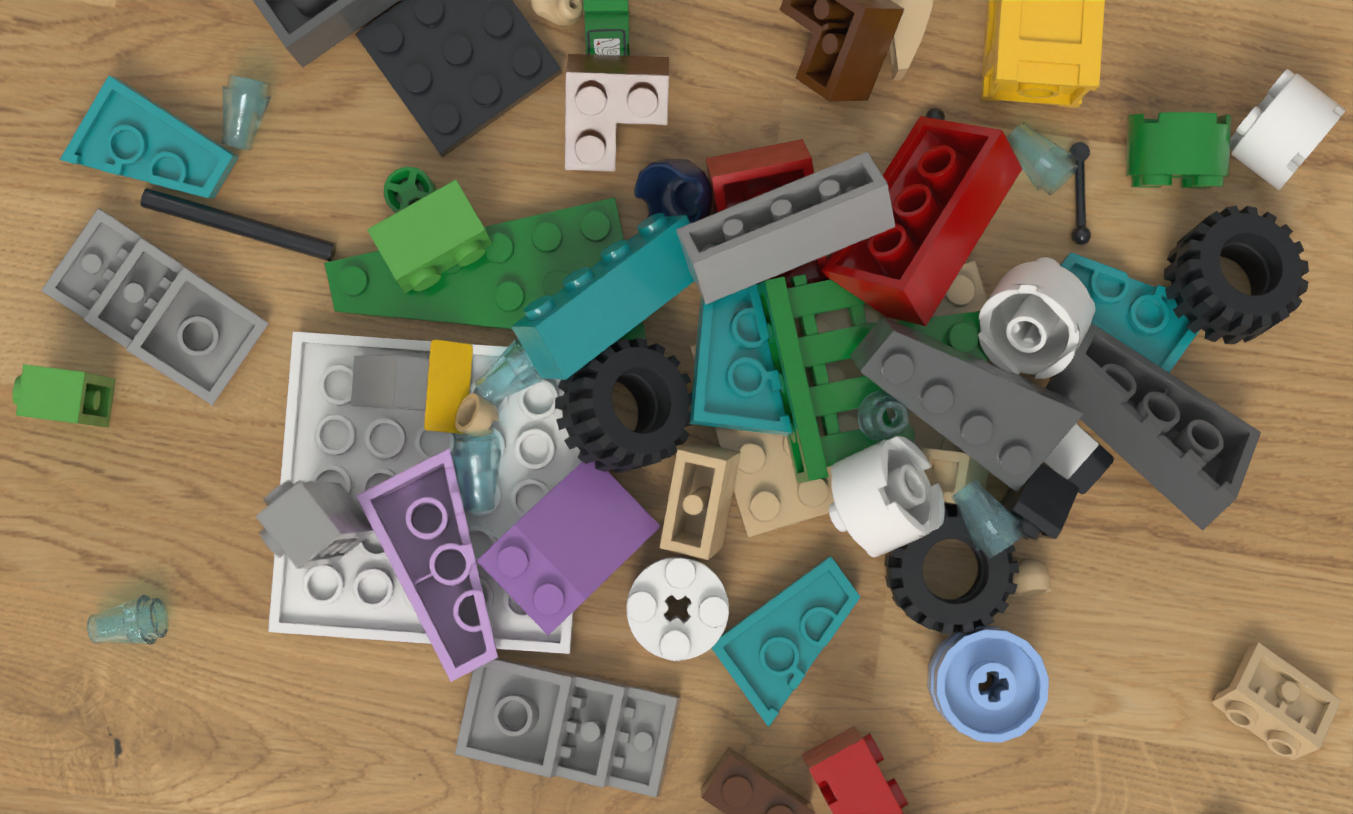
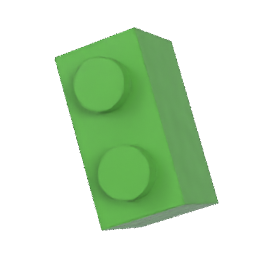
(430, 237)
(63, 395)

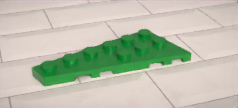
(521, 265)

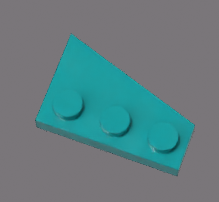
(146, 142)
(1133, 311)
(735, 368)
(785, 635)

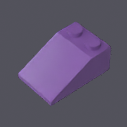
(568, 545)

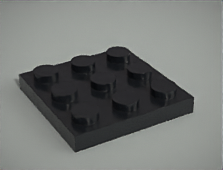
(458, 63)

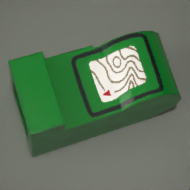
(607, 27)

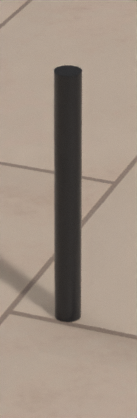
(238, 224)

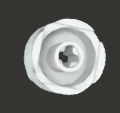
(1284, 128)
(1035, 319)
(885, 496)
(674, 636)

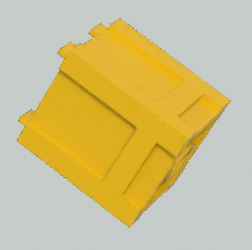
(1042, 51)

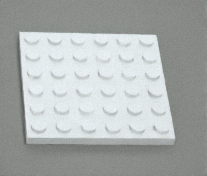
(367, 446)

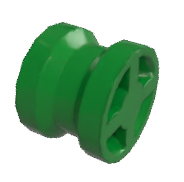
(402, 189)

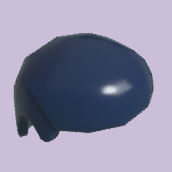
(675, 189)

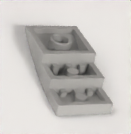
(155, 306)
(568, 726)

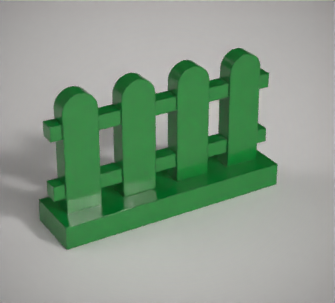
(792, 355)

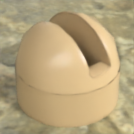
(476, 416)
(1031, 579)

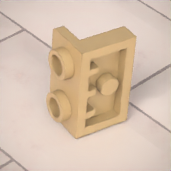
(1278, 704)

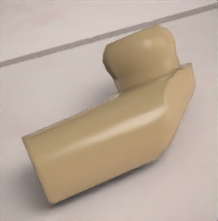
(558, 11)

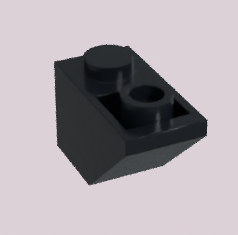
(1041, 503)

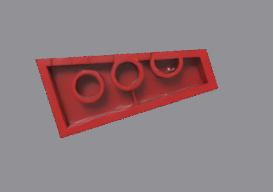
(850, 776)

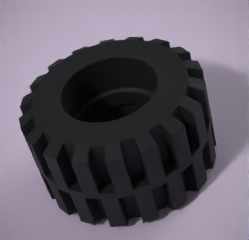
(1260, 250)
(660, 402)
(961, 614)

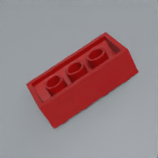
(942, 199)

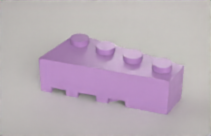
(431, 551)

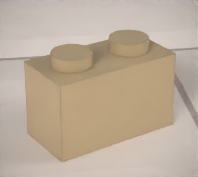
(699, 500)

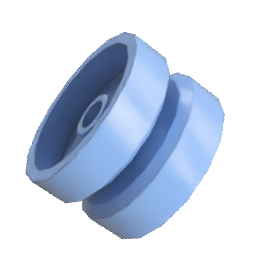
(1012, 700)

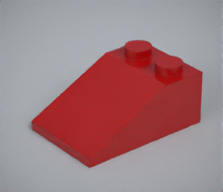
(759, 170)

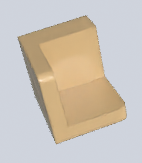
(953, 471)

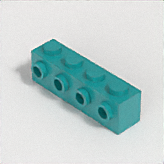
(606, 299)

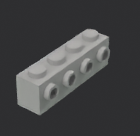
(787, 227)
(312, 522)

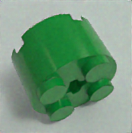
(1178, 147)

